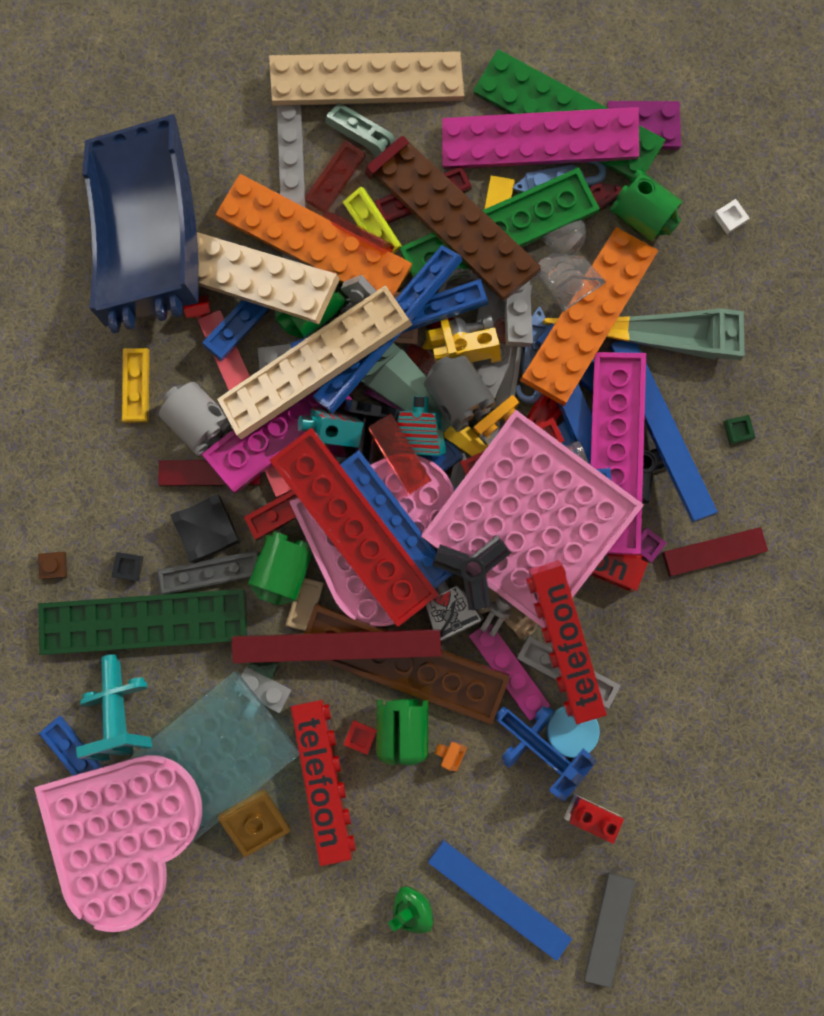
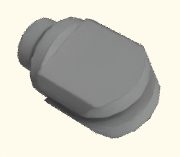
(499, 608)

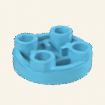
(569, 737)

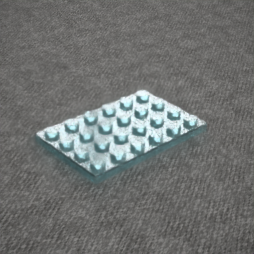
(226, 746)

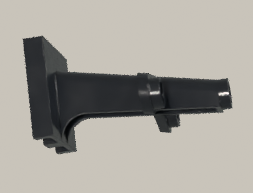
(368, 414)

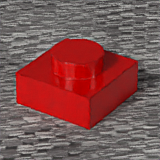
(198, 309)
(360, 737)

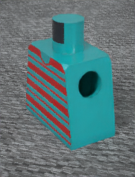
(333, 428)
(423, 428)

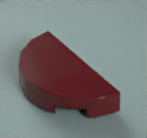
(604, 194)

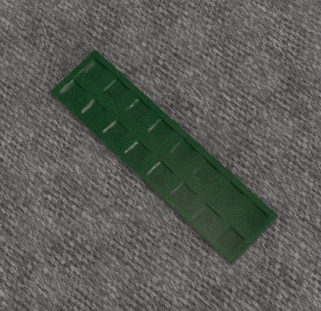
(141, 621)

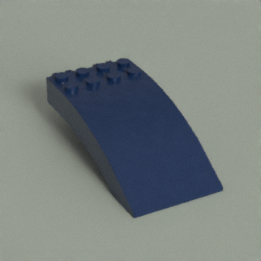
(140, 224)

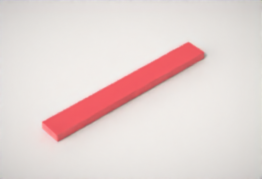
(234, 373)

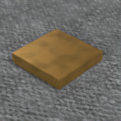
(254, 823)

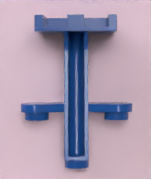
(570, 772)

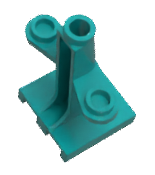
(115, 735)

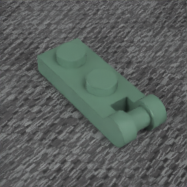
(359, 129)

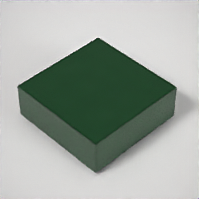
(739, 429)

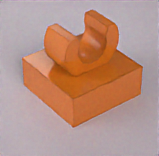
(452, 755)

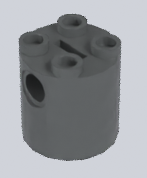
(458, 391)

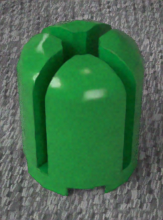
(402, 732)

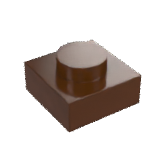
(52, 565)

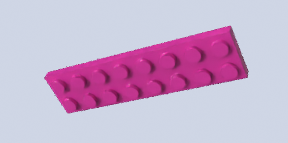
(541, 138)
(619, 431)

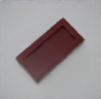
(386, 156)

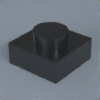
(127, 566)

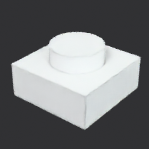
(731, 216)

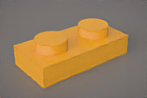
(488, 425)

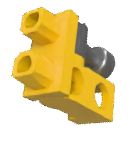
(473, 340)

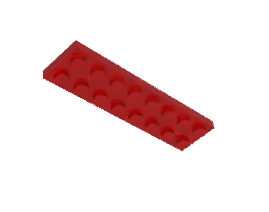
(353, 527)

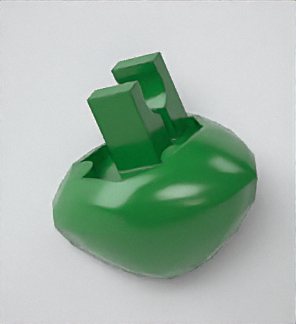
(411, 912)

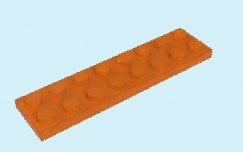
(308, 236)
(586, 324)

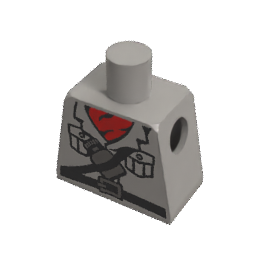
(450, 611)

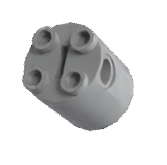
(194, 417)

